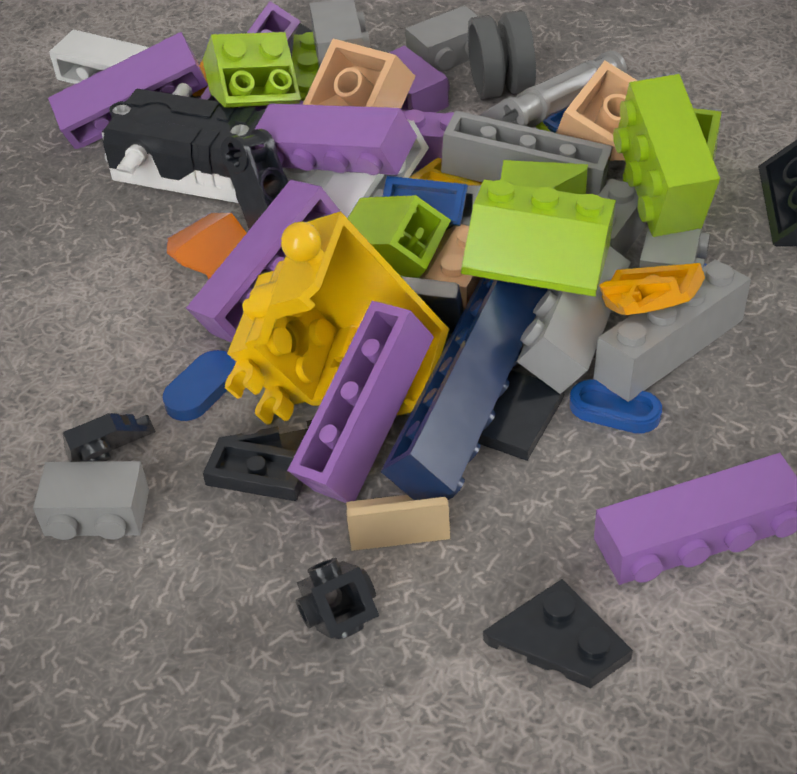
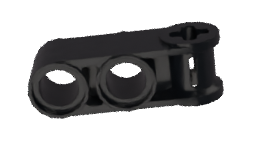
(255, 174)

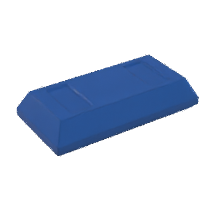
(443, 196)

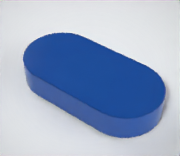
(198, 386)
(601, 406)

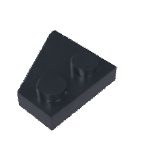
(97, 437)
(561, 635)

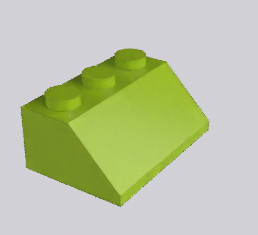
(538, 237)

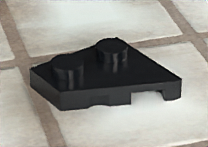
(256, 463)

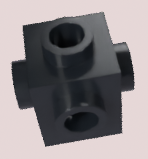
(353, 601)

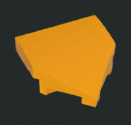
(651, 288)

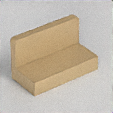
(397, 521)

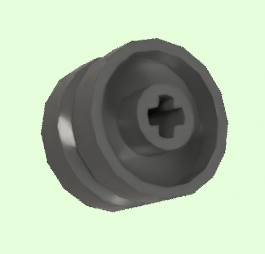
(501, 54)

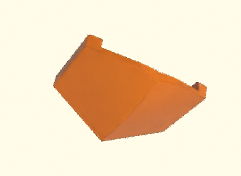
(206, 242)

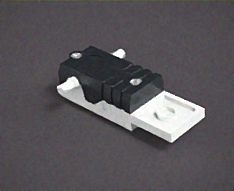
(177, 143)

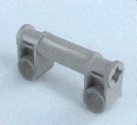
(552, 95)

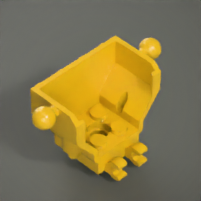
(309, 312)

